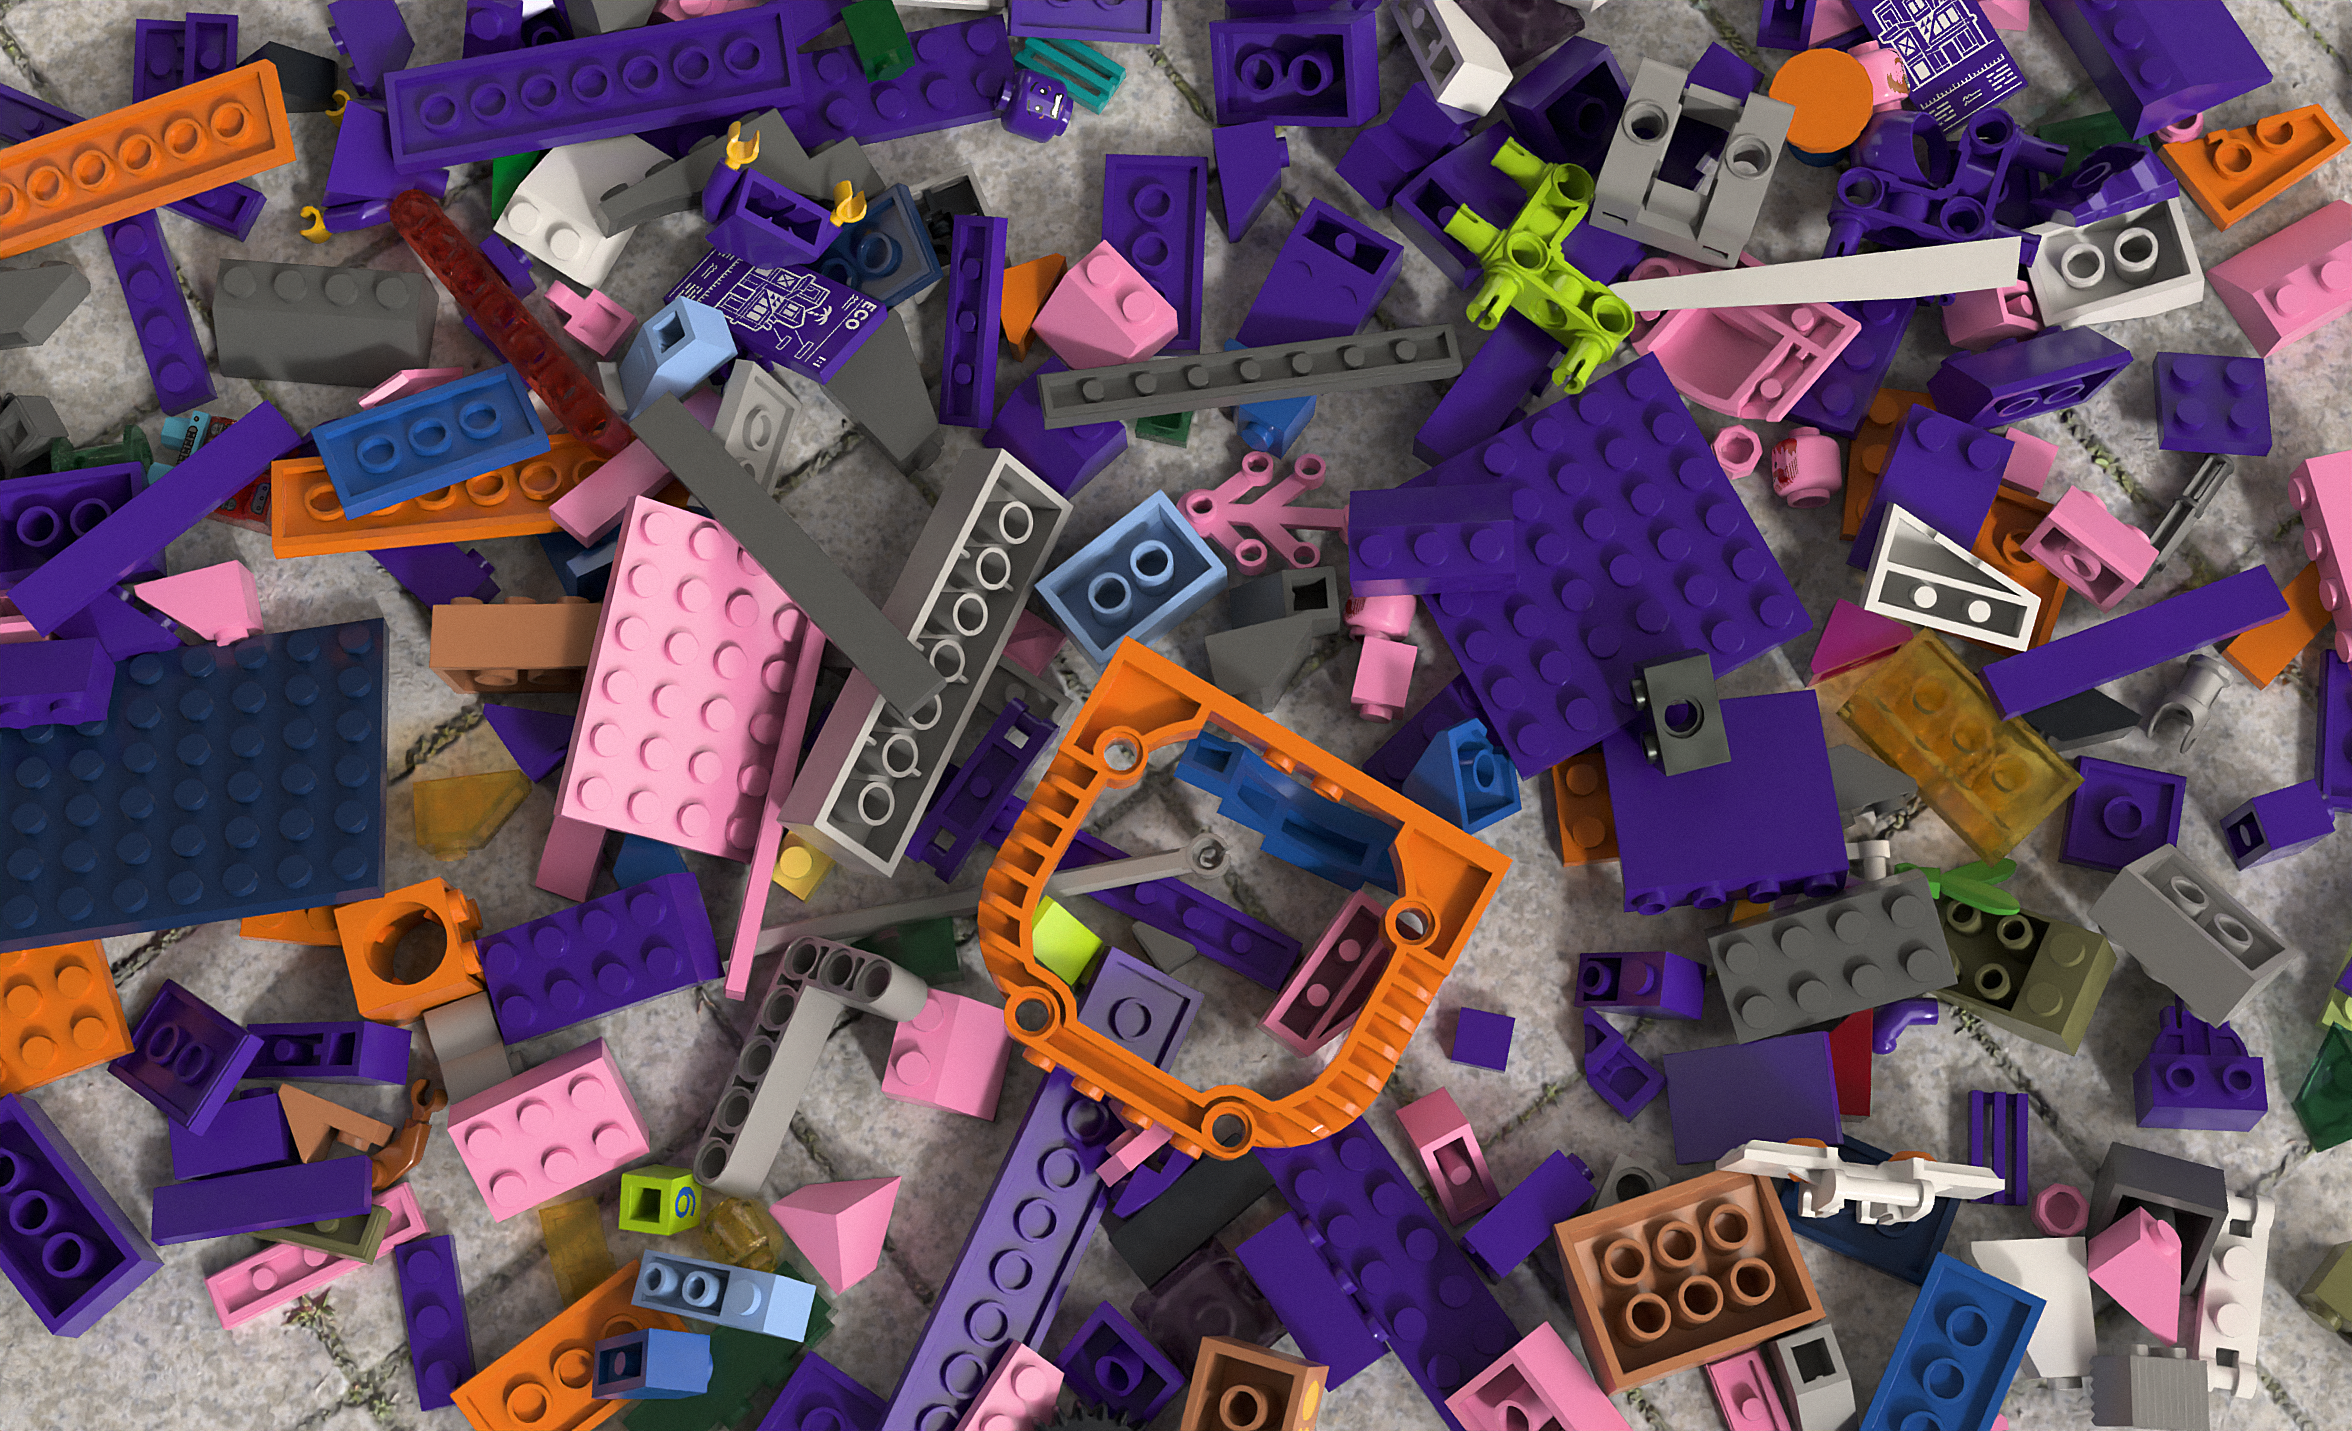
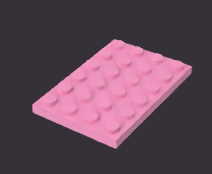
(682, 689)

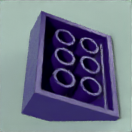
(2159, 56)

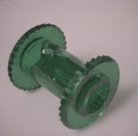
(132, 448)

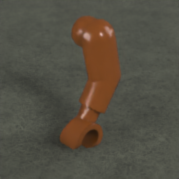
(409, 1148)

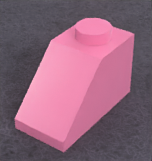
(1992, 315)
(211, 602)
(1448, 1155)
(2141, 1270)

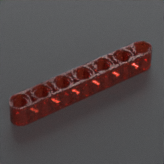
(524, 337)

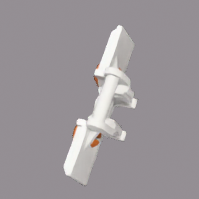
(1889, 1192)

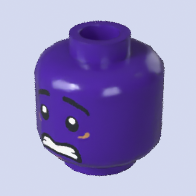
(1034, 105)

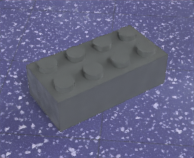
(1831, 956)

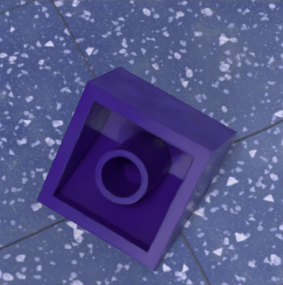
(1571, 104)
(1059, 456)

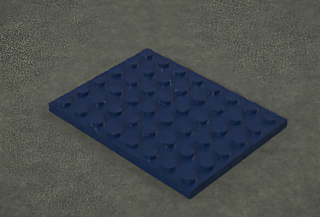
(206, 792)

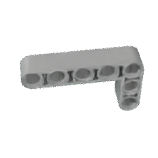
(784, 1049)

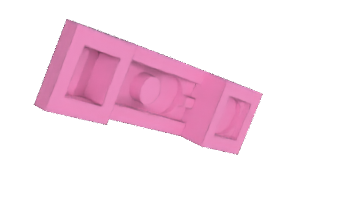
(572, 859)

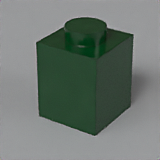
(878, 39)

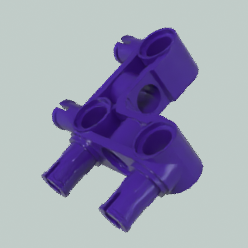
(1921, 217)

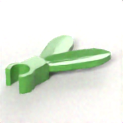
(1972, 885)

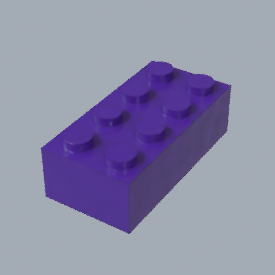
(600, 958)
(60, 1228)

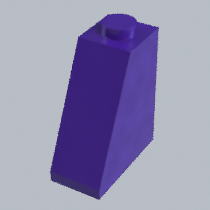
(1527, 1215)

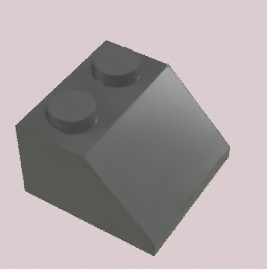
(1259, 659)
(2170, 1190)

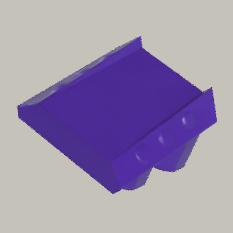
(2106, 185)

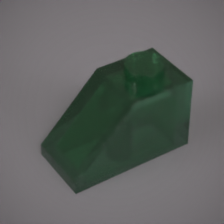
(924, 948)

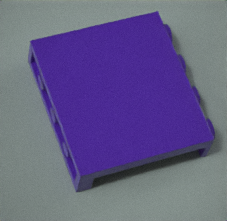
(1735, 827)

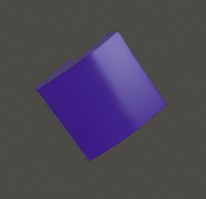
(182, 52)

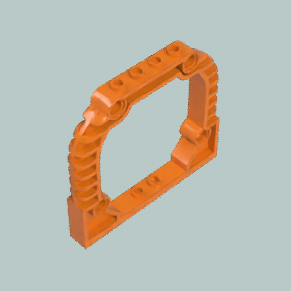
(1438, 872)

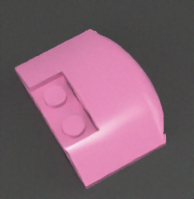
(1743, 357)

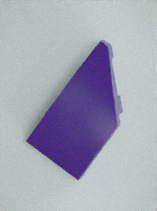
(1616, 1070)

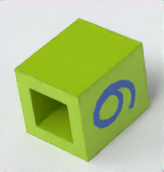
(659, 1200)

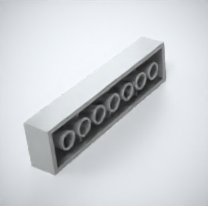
(957, 608)

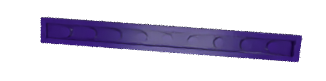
(1164, 903)

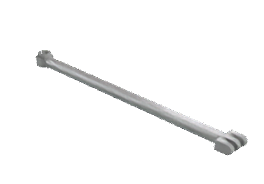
(966, 901)

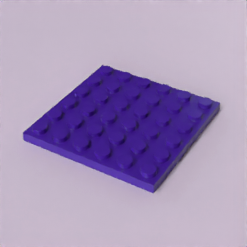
(1619, 558)

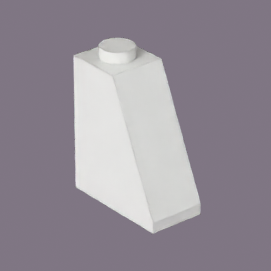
(2058, 1273)

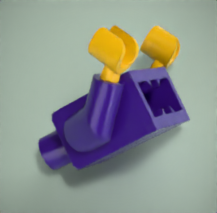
(363, 172)
(764, 219)

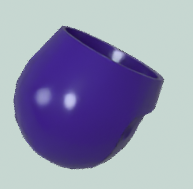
(1888, 147)

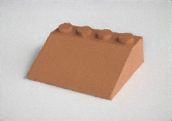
(1684, 1278)

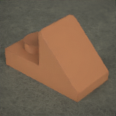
(317, 1121)

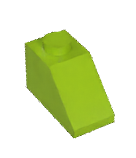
(1064, 944)

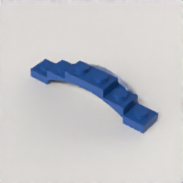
(1294, 819)

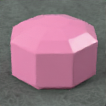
(1736, 450)
(2059, 1211)

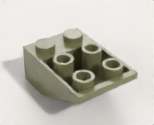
(2025, 972)

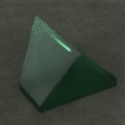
(2326, 1093)

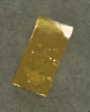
(577, 1246)

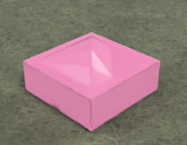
(1033, 643)

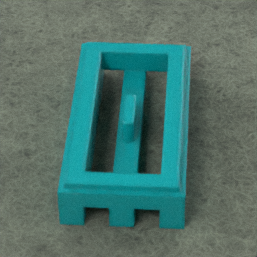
(1083, 53)

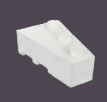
(1942, 586)

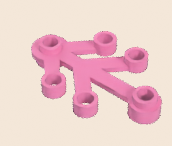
(1266, 515)

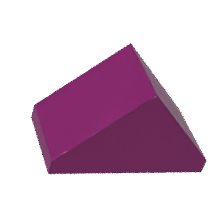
(1852, 641)

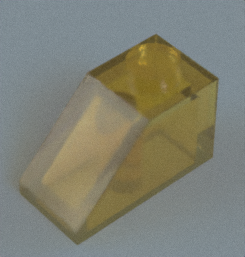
(466, 811)

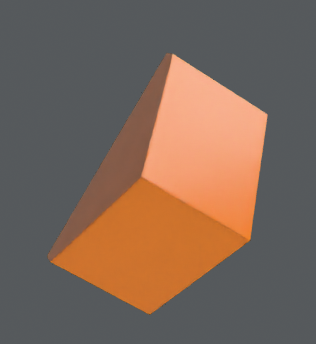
(1024, 296)

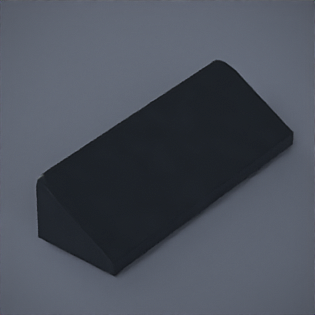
(1190, 1213)

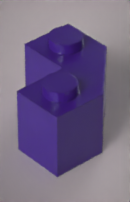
(1398, 151)

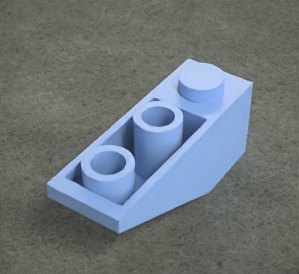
(674, 353)
(724, 1295)

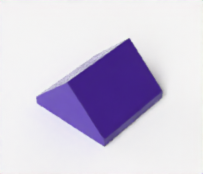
(1119, 1366)

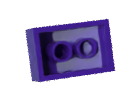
(1297, 69)
(1938, 474)

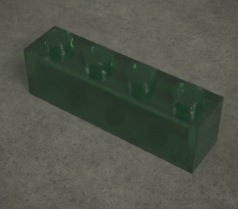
(741, 1368)

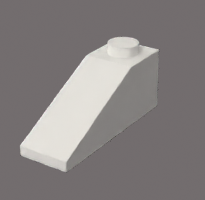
(1453, 54)

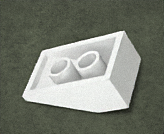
(559, 202)
(2116, 267)

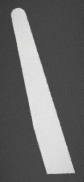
(1837, 279)

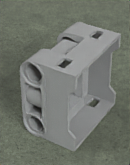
(1673, 215)

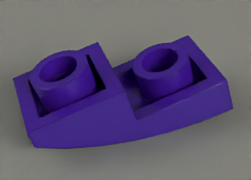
(1139, 1189)

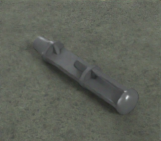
(2186, 509)

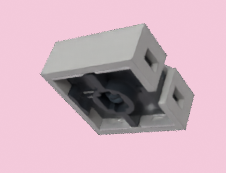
(937, 202)

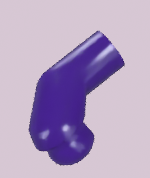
(1893, 1018)

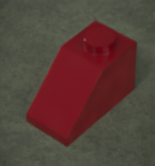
(1852, 1065)

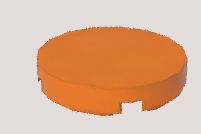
(1830, 99)

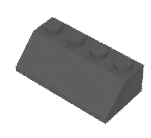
(321, 322)

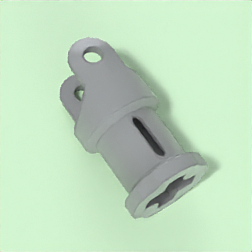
(2192, 697)

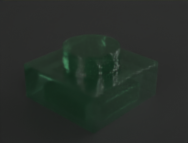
(1166, 429)

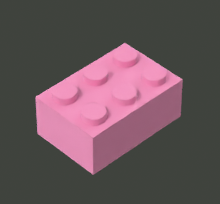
(548, 1129)

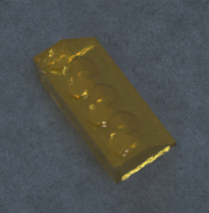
(1938, 726)

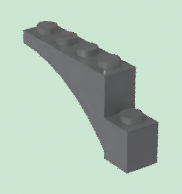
(679, 185)

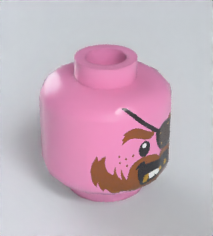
(1886, 74)

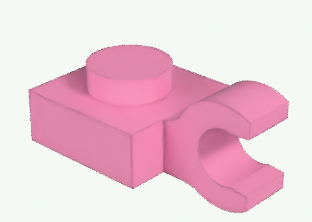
(592, 322)

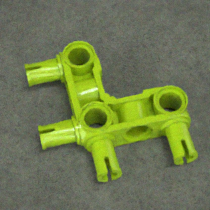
(1530, 271)

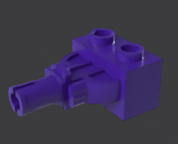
(2198, 1077)

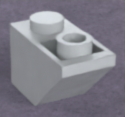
(1815, 1380)

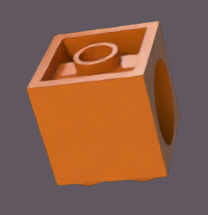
(373, 931)

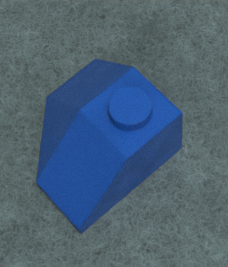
(1465, 778)

